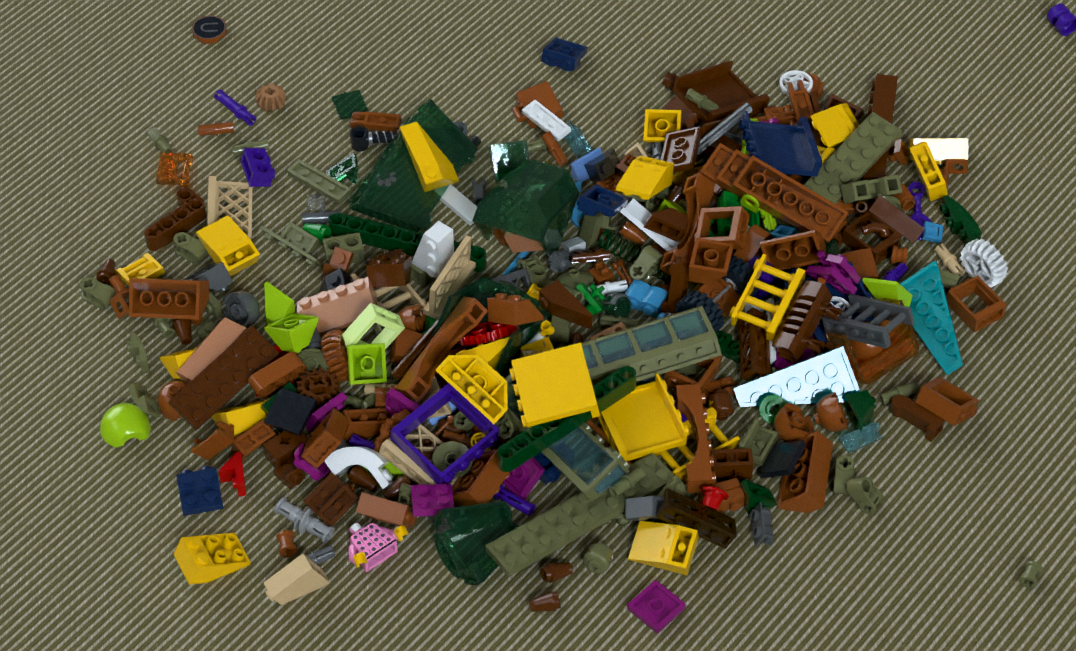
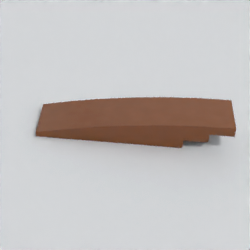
(774, 191)

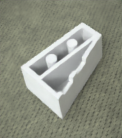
(435, 249)

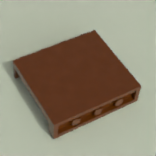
(720, 87)

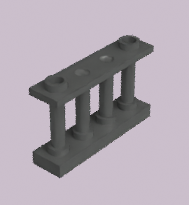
(871, 332)

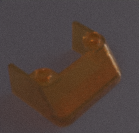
(902, 348)

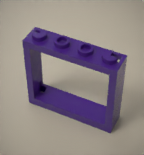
(422, 413)

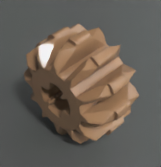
(270, 97)

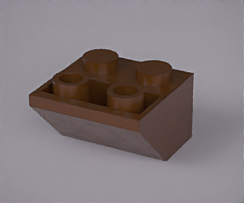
(389, 271)

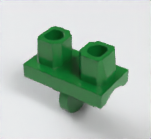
(594, 306)

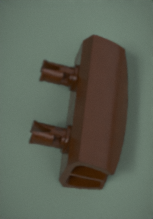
(802, 320)

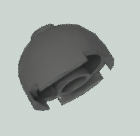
(242, 308)

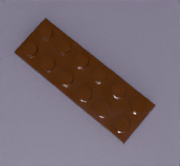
(223, 378)

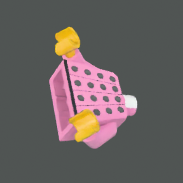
(373, 544)

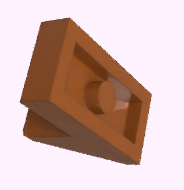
(340, 259)

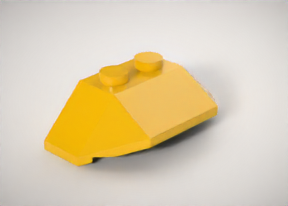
(477, 383)

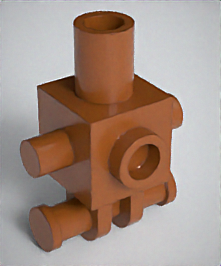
(784, 115)

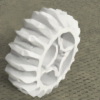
(985, 261)

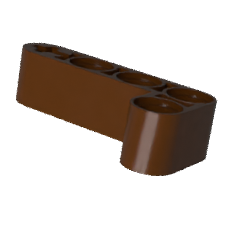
(186, 216)

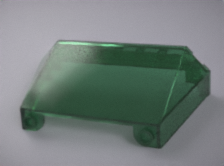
(393, 187)

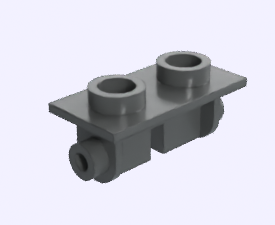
(760, 519)

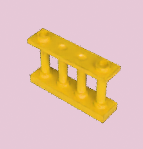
(787, 296)
(726, 444)

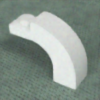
(347, 457)

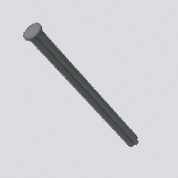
(723, 127)

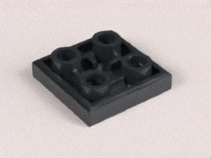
(290, 412)
(782, 459)

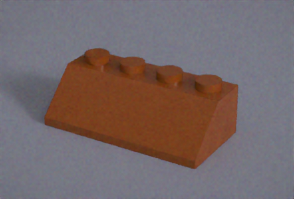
(168, 298)
(807, 485)

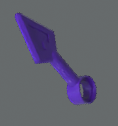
(918, 216)

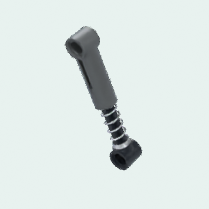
(362, 139)

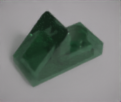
(345, 169)

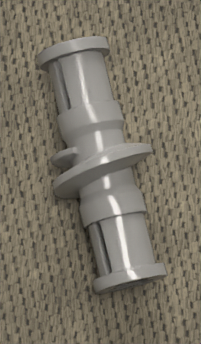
(303, 520)

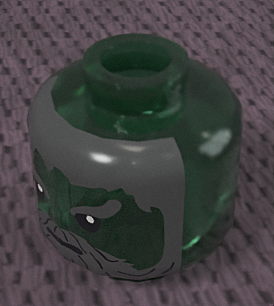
(617, 305)

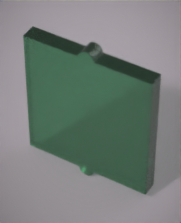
(349, 103)

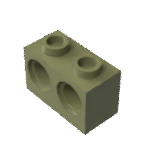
(348, 242)

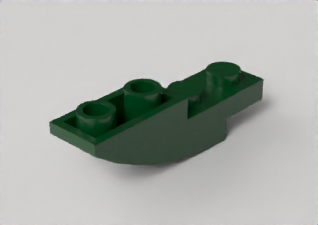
(959, 220)

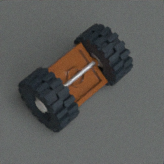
(720, 294)

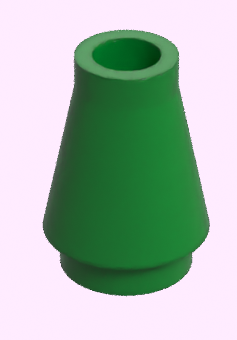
(318, 230)

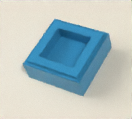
(932, 232)

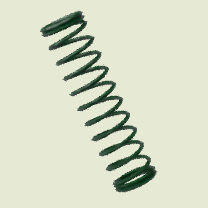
(633, 258)

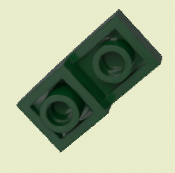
(728, 347)

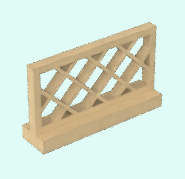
(214, 205)
(450, 279)
(404, 463)

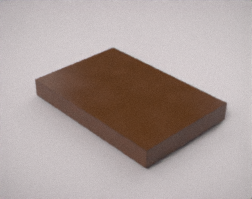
(682, 148)

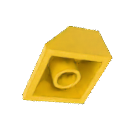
(660, 123)

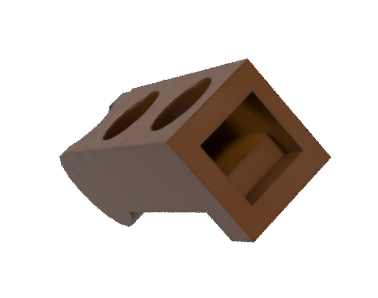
(679, 283)
(917, 416)

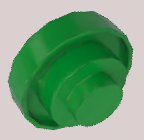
(770, 406)

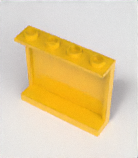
(553, 385)
(644, 422)

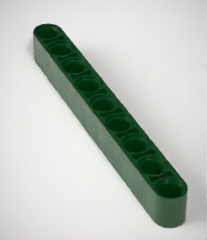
(392, 237)
(544, 435)

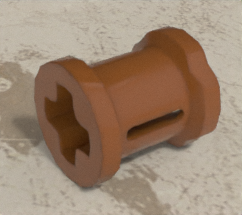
(286, 541)

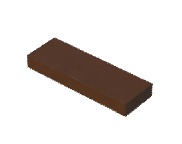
(896, 219)

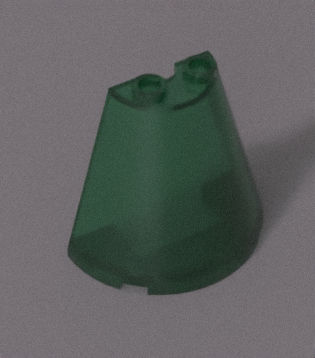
(463, 536)

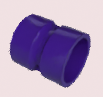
(1062, 19)

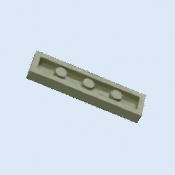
(319, 181)

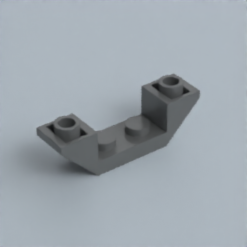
(643, 507)

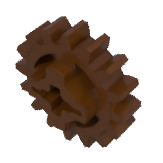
(318, 385)

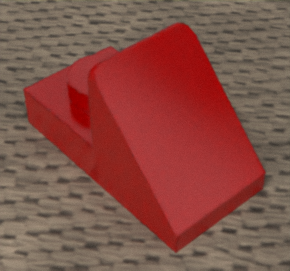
(234, 472)

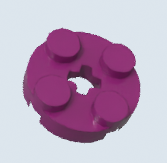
(315, 473)

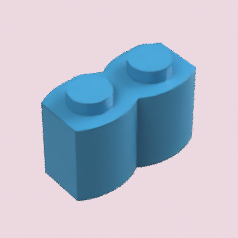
(646, 297)

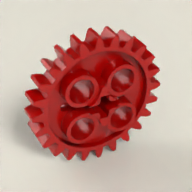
(479, 334)

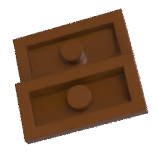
(331, 500)

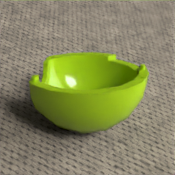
(123, 423)

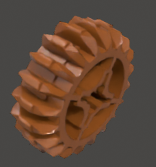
(335, 354)

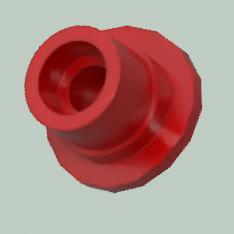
(713, 497)

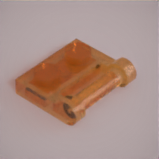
(168, 169)

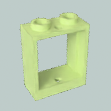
(371, 315)

